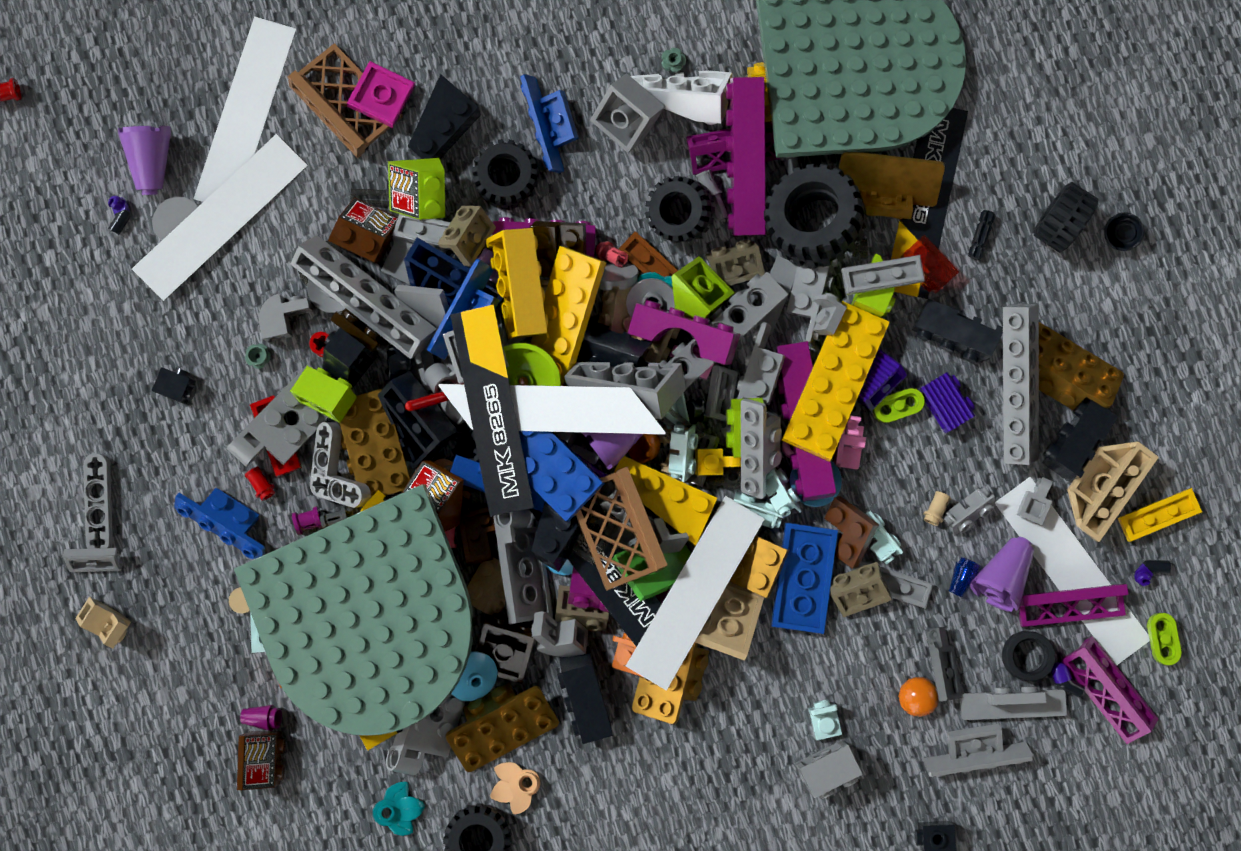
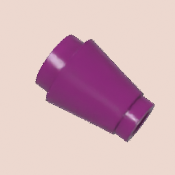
(262, 717)

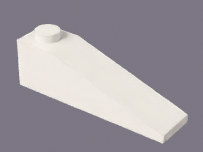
(692, 97)

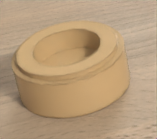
(237, 601)

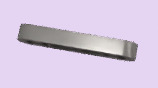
(93, 504)

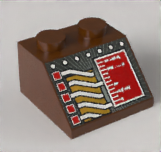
(364, 230)
(444, 490)
(260, 760)

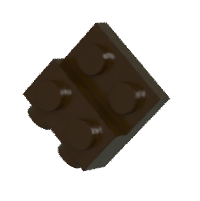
(555, 234)
(359, 330)
(507, 646)

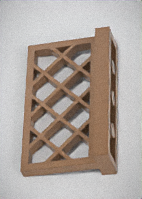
(325, 108)
(640, 527)

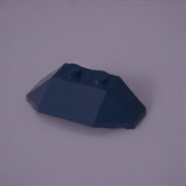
(437, 270)

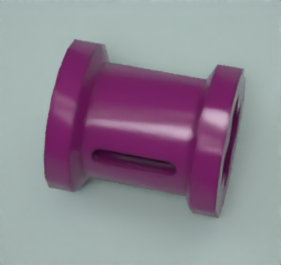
(306, 520)

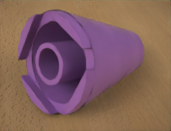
(146, 155)
(611, 446)
(1005, 575)

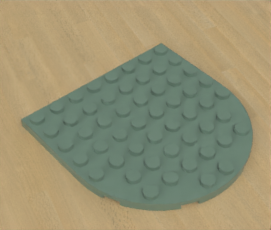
(858, 72)
(365, 617)

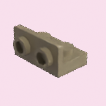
(467, 233)
(737, 262)
(859, 589)
(590, 617)

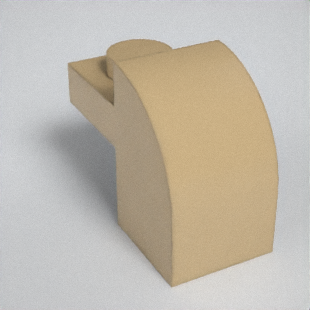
(103, 621)

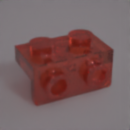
(935, 265)

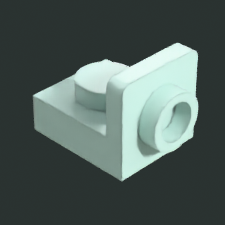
(825, 720)

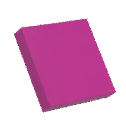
(381, 94)

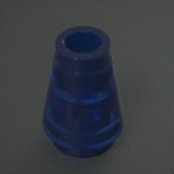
(963, 574)

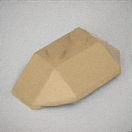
(1108, 485)

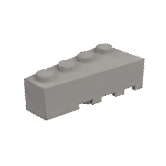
(653, 385)

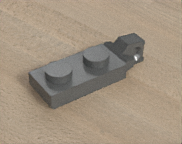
(943, 665)

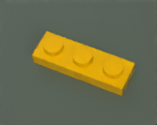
(1159, 514)

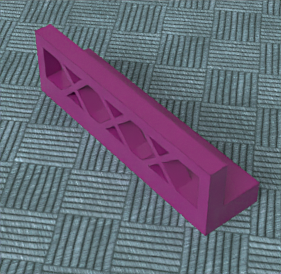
(716, 142)
(1073, 595)
(1118, 687)

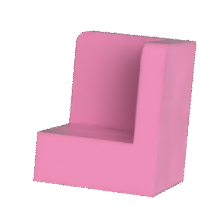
(849, 451)

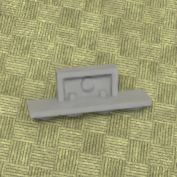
(806, 285)
(762, 368)
(758, 447)
(1013, 704)
(976, 750)

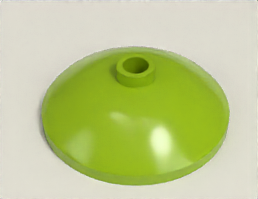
(533, 363)

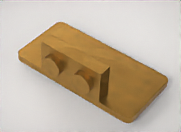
(893, 183)
(1073, 373)
(373, 446)
(686, 685)
(500, 724)

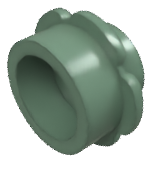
(673, 66)
(251, 353)

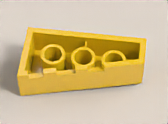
(519, 282)
(675, 502)

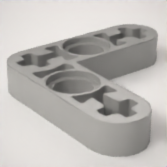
(330, 434)

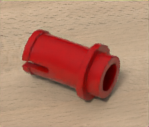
(260, 484)

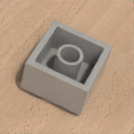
(627, 112)
(829, 769)

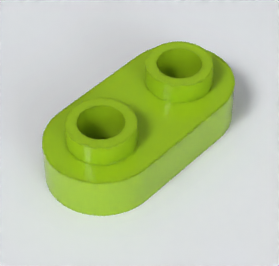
(898, 406)
(1167, 637)

